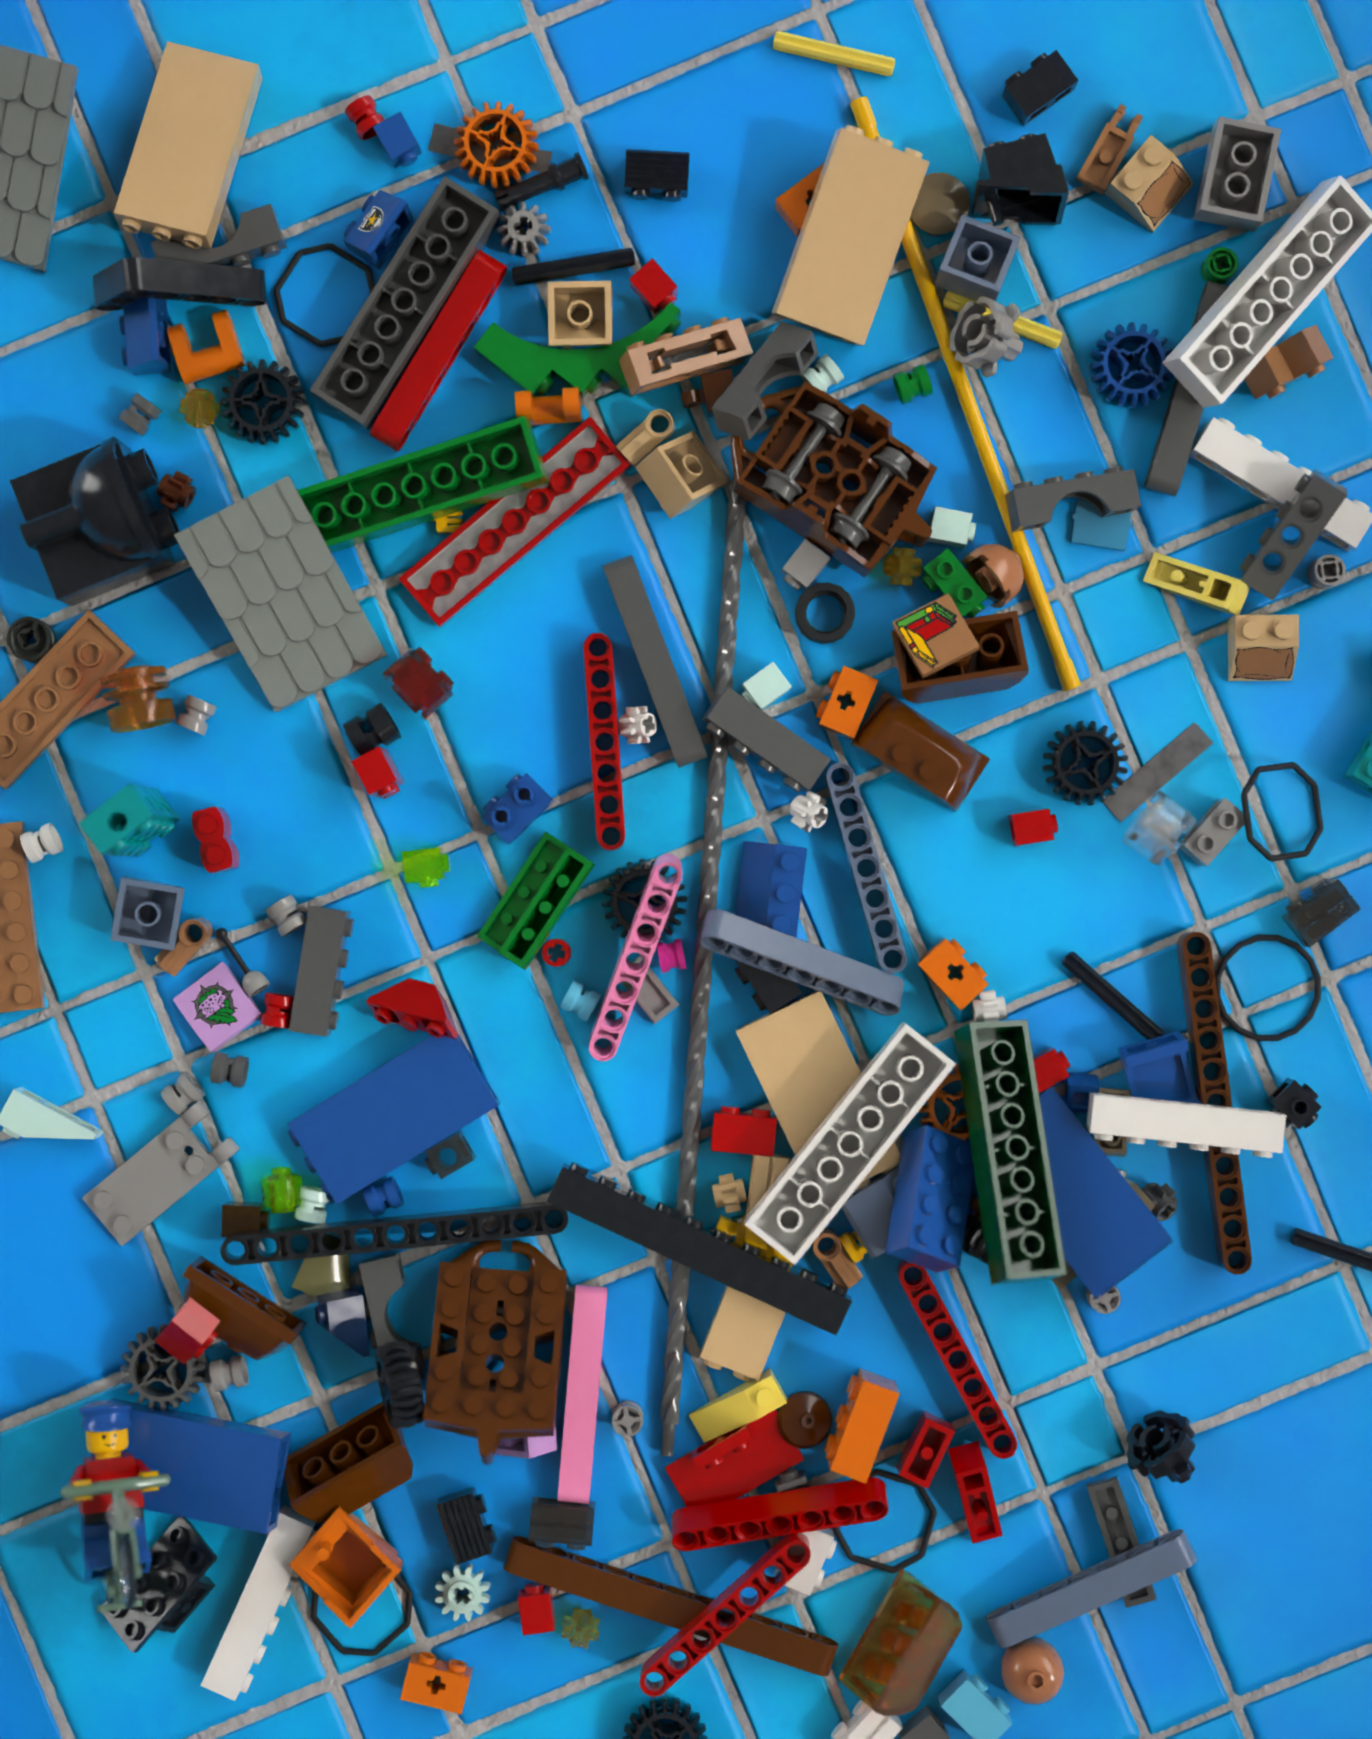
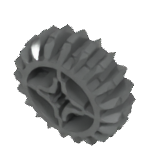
(170, 1377)

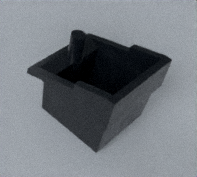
(1020, 183)

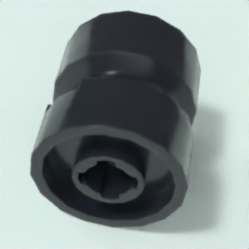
(380, 722)

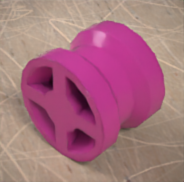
(671, 955)

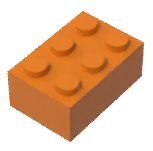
(861, 1425)

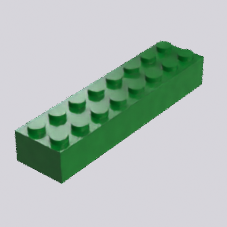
(426, 484)

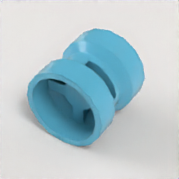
(580, 1001)

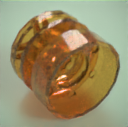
(138, 699)

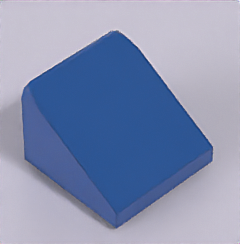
(1078, 1089)

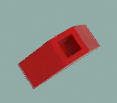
(414, 1007)

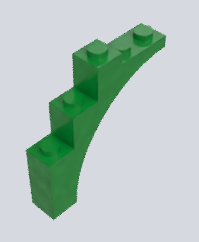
(535, 365)

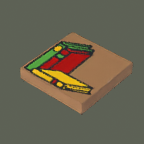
(935, 635)

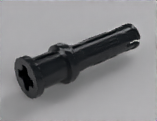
(555, 177)

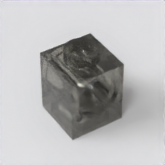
(462, 1149)

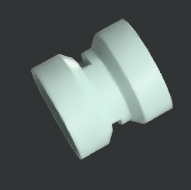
(823, 374)
(312, 1205)

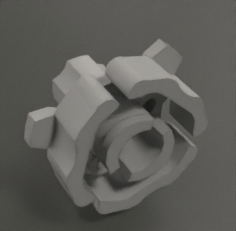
(985, 336)

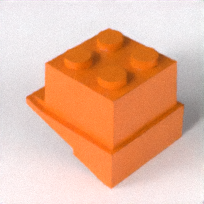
(347, 1565)

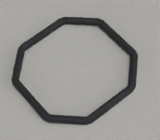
(289, 269)
(1246, 813)
(911, 1560)
(365, 1652)

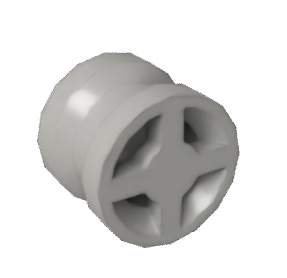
(1107, 1303)
(627, 1425)

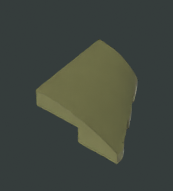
(326, 1273)

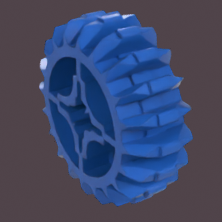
(1122, 358)

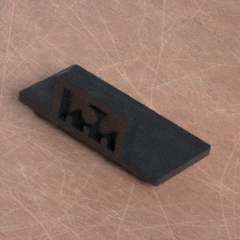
(169, 1589)

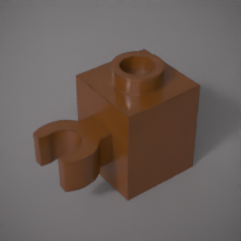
(713, 386)

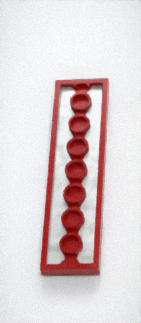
(514, 524)

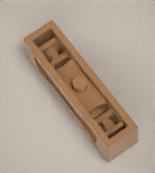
(728, 339)

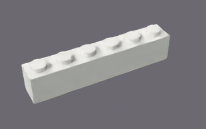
(1273, 478)
(1185, 1123)
(257, 1606)

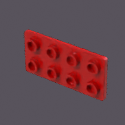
(733, 1463)

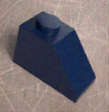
(344, 1317)

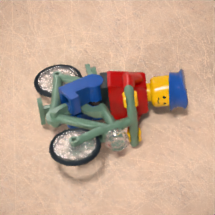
(112, 1504)

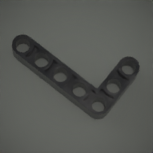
(177, 280)

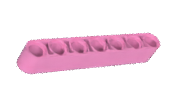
(635, 972)
(582, 1394)

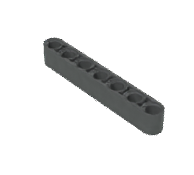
(1179, 421)
(655, 661)

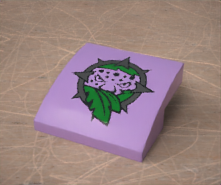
(217, 1007)

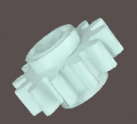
(465, 1603)

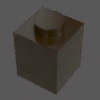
(244, 1217)

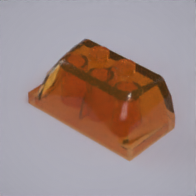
(902, 1647)

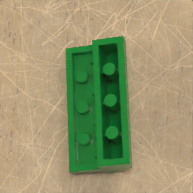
(535, 900)

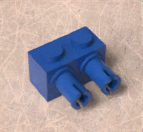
(516, 808)

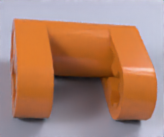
(211, 360)
(549, 409)

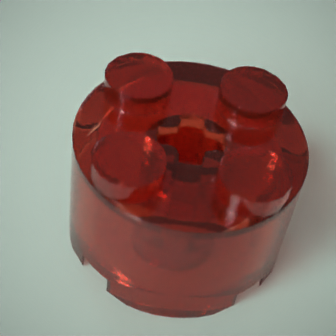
(419, 683)

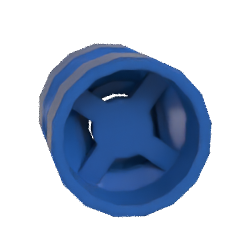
(383, 1196)

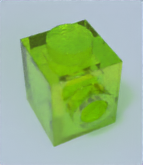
(425, 866)

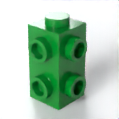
(949, 576)

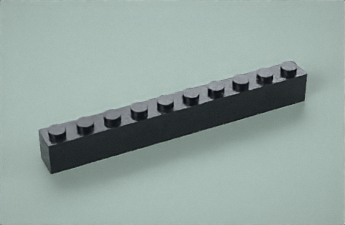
(699, 1248)

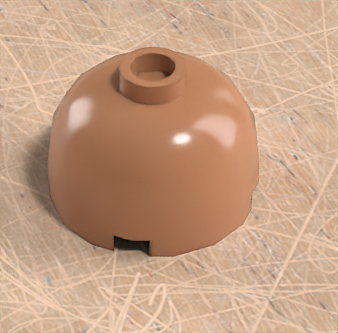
(996, 572)
(1032, 1671)

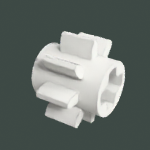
(637, 725)
(808, 811)
(989, 1007)

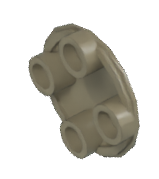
(940, 204)

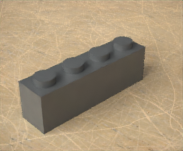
(765, 739)
(320, 971)

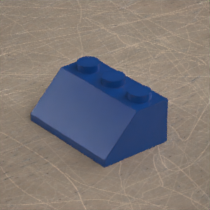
(146, 337)
(771, 885)

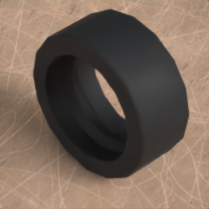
(848, 612)

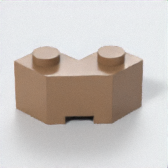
(1287, 362)

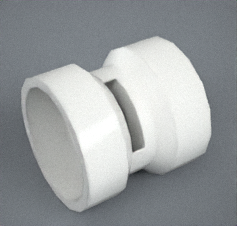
(41, 843)

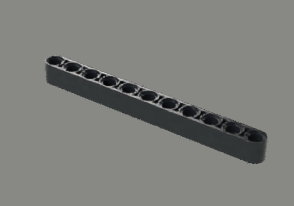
(381, 1241)

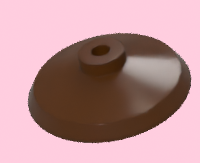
(804, 1420)

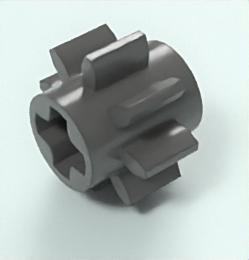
(1163, 1200)

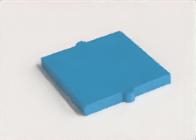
(1099, 531)

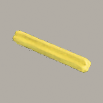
(833, 53)
(1022, 326)

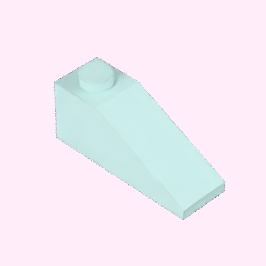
(36, 1117)

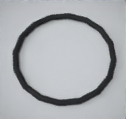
(1317, 987)

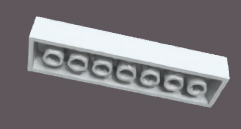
(1271, 292)
(849, 1143)

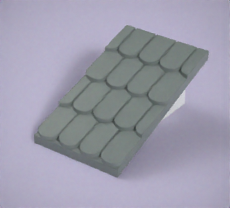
(33, 140)
(281, 594)

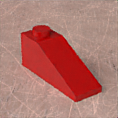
(975, 1492)

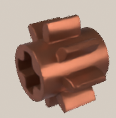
(176, 491)

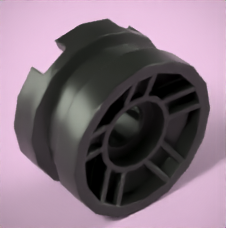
(18, 635)

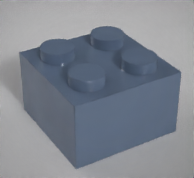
(977, 259)

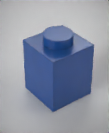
(398, 140)

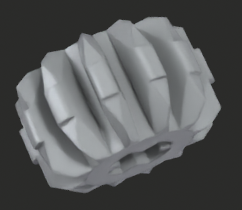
(513, 226)

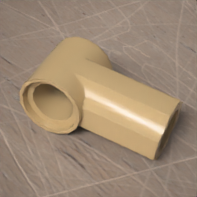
(644, 439)

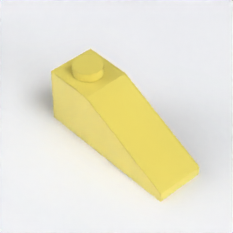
(1197, 583)
(739, 1406)

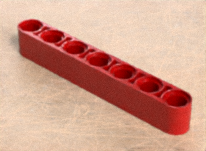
(438, 350)
(606, 726)
(965, 1370)
(779, 1514)
(720, 1628)

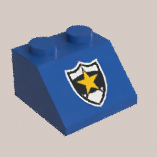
(378, 228)

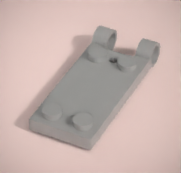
(156, 1177)

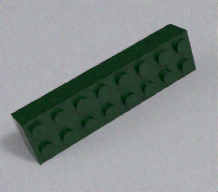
(1009, 1152)

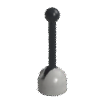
(253, 981)

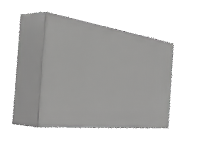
(653, 996)

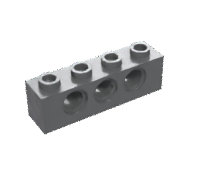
(1271, 579)

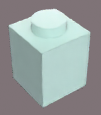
(951, 527)
(766, 686)

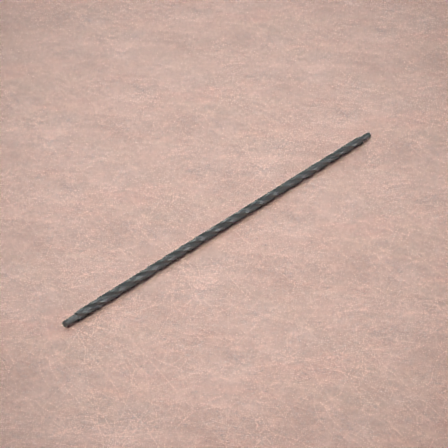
(702, 968)

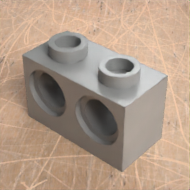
(1212, 832)

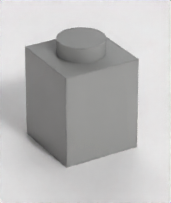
(804, 566)

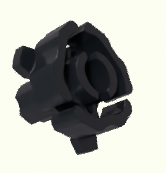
(1162, 1451)

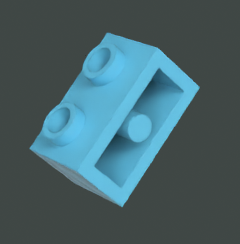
(975, 1708)

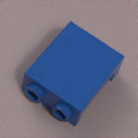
(1159, 1069)

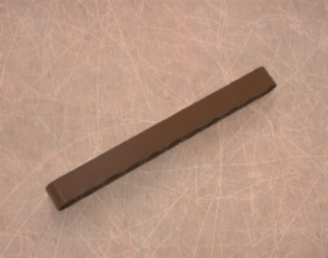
(1204, 1089)
(666, 1604)

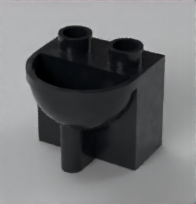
(96, 520)

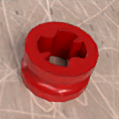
(552, 944)

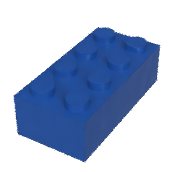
(931, 1199)

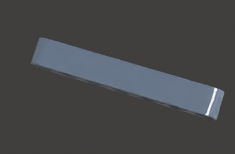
(876, 880)
(802, 962)
(1091, 1588)

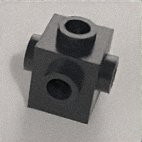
(1287, 1096)

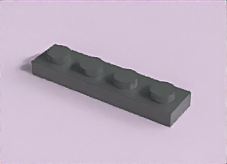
(1117, 1528)

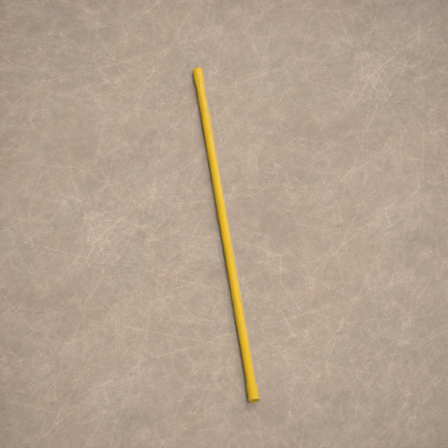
(1062, 662)

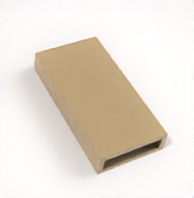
(188, 146)
(850, 235)
(804, 1069)

